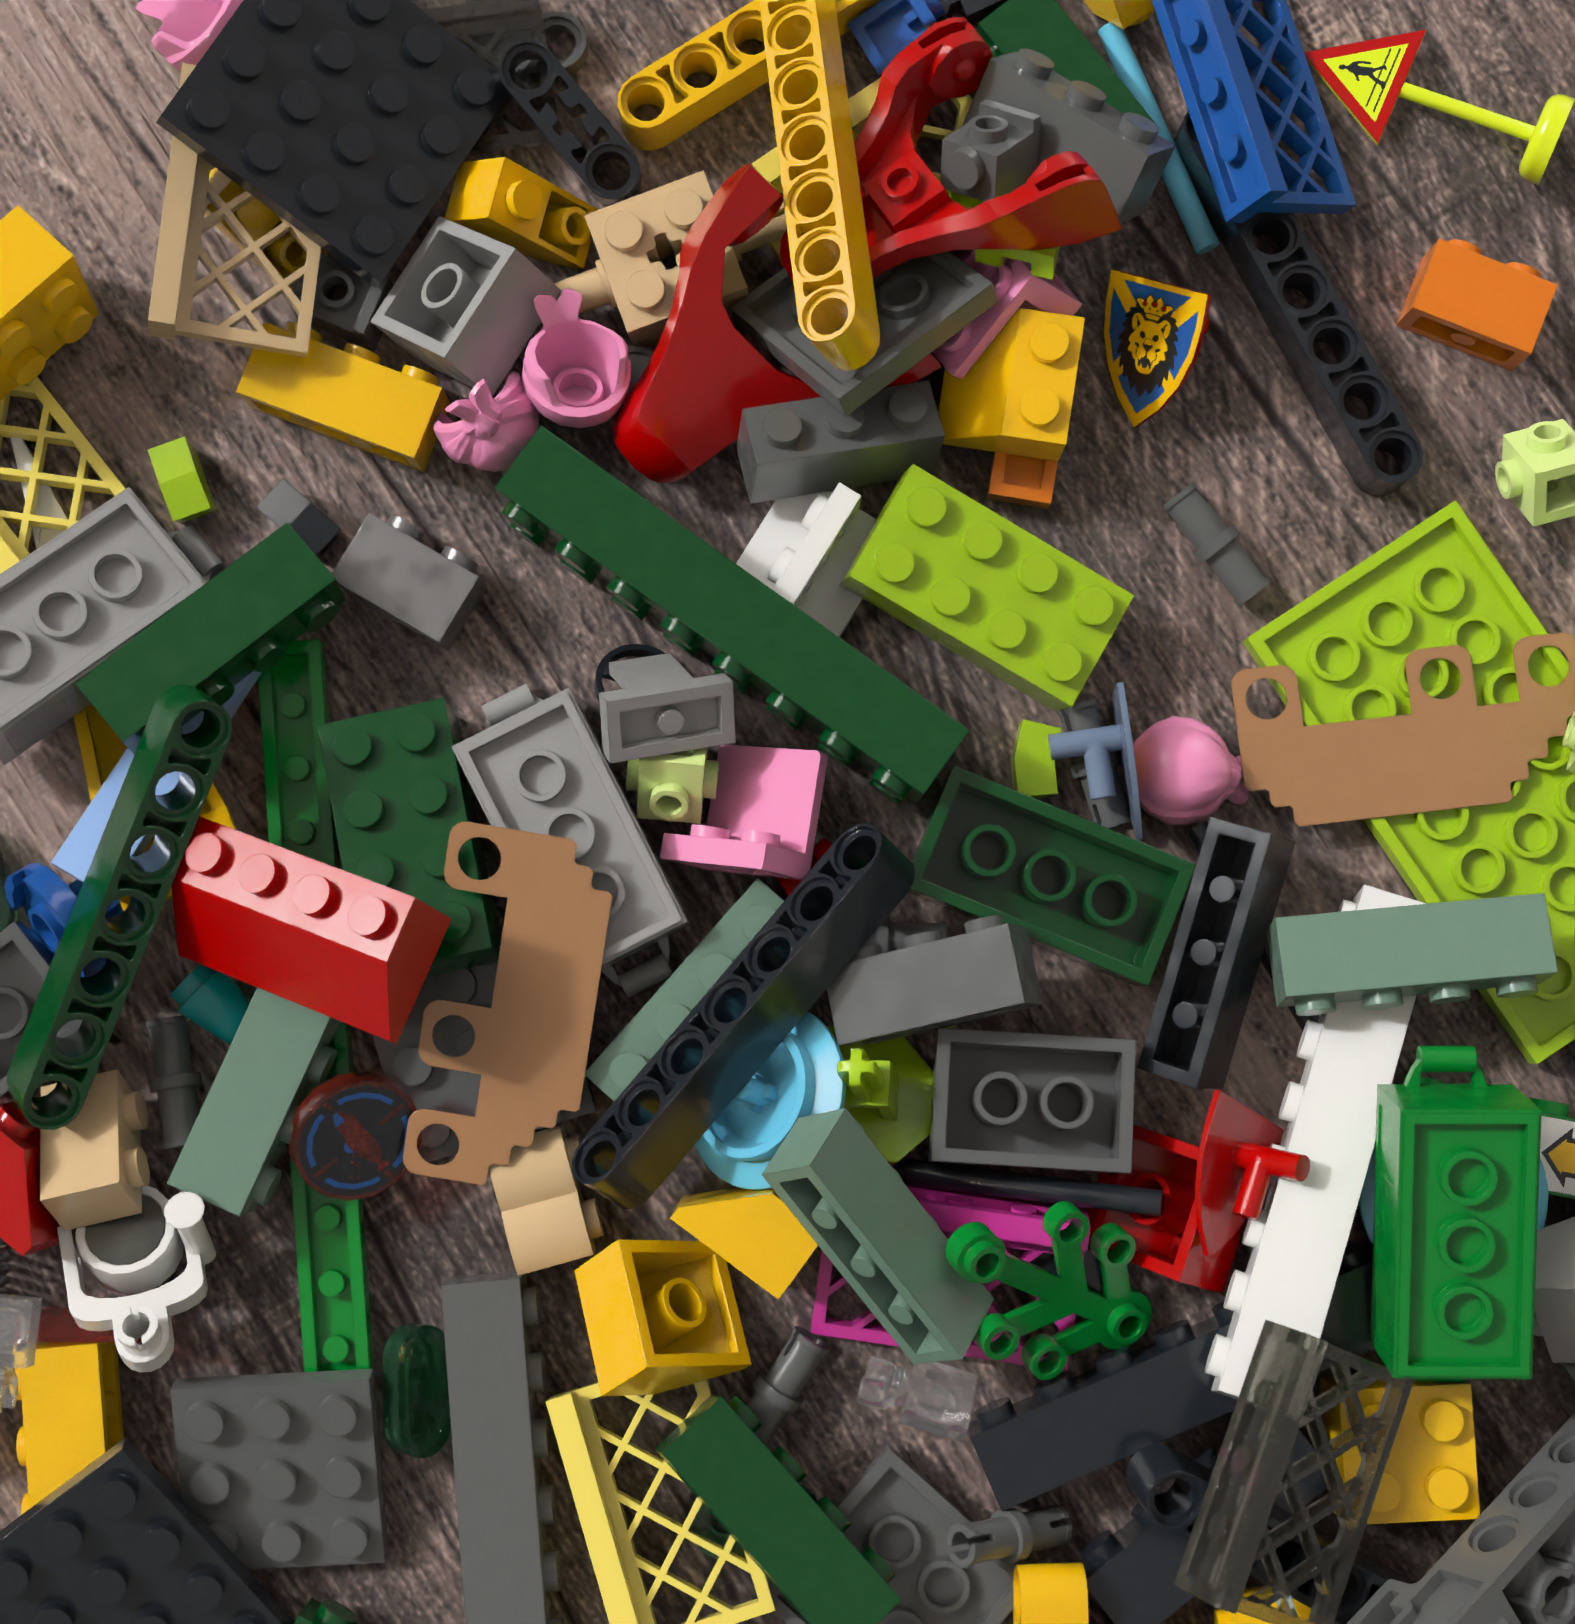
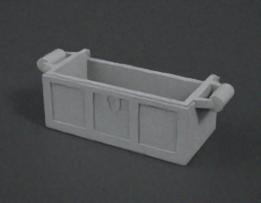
(81, 604)
(548, 776)

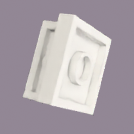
(807, 550)

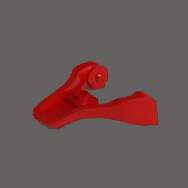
(909, 207)
(703, 366)

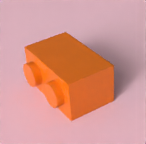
(1477, 303)

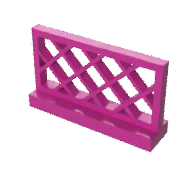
(1012, 1220)

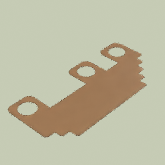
(1408, 763)
(542, 1007)

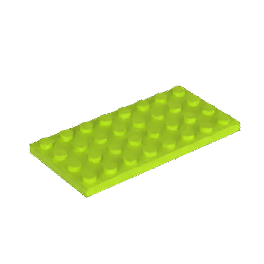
(1349, 663)

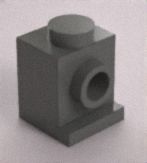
(991, 152)
(352, 314)

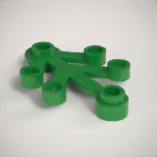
(1113, 1316)

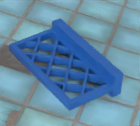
(1233, 112)

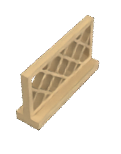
(181, 249)

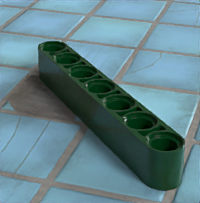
(123, 937)

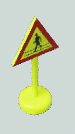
(1373, 75)

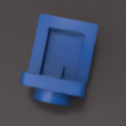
(892, 26)

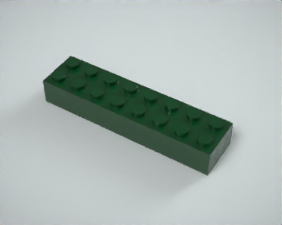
(728, 616)

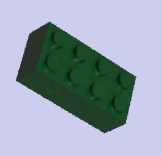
(393, 810)
(1050, 871)

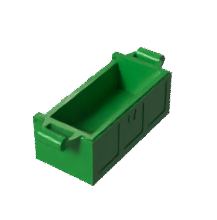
(1455, 1224)

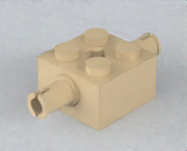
(631, 246)

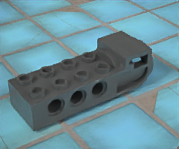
(1510, 1561)

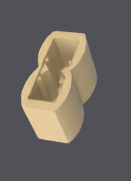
(544, 1203)

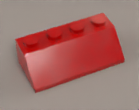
(304, 929)

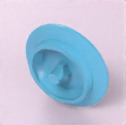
(790, 1084)

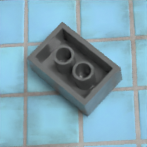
(1032, 1101)

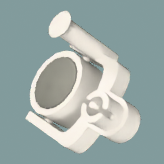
(132, 1258)

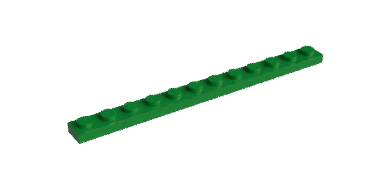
(301, 819)

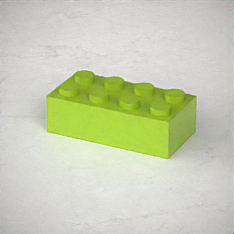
(986, 589)

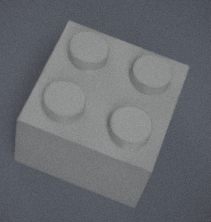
(464, 304)

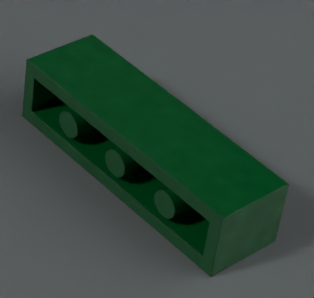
(217, 633)
(775, 1519)

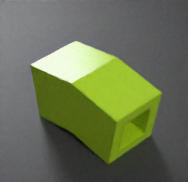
(182, 480)
(1031, 760)

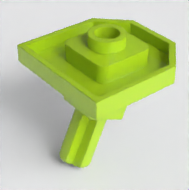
(888, 1094)

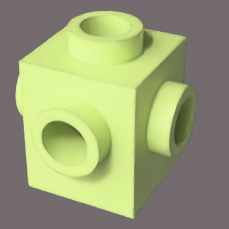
(1539, 471)
(673, 785)

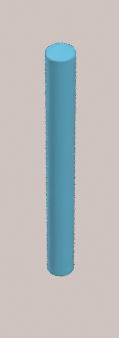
(1175, 173)

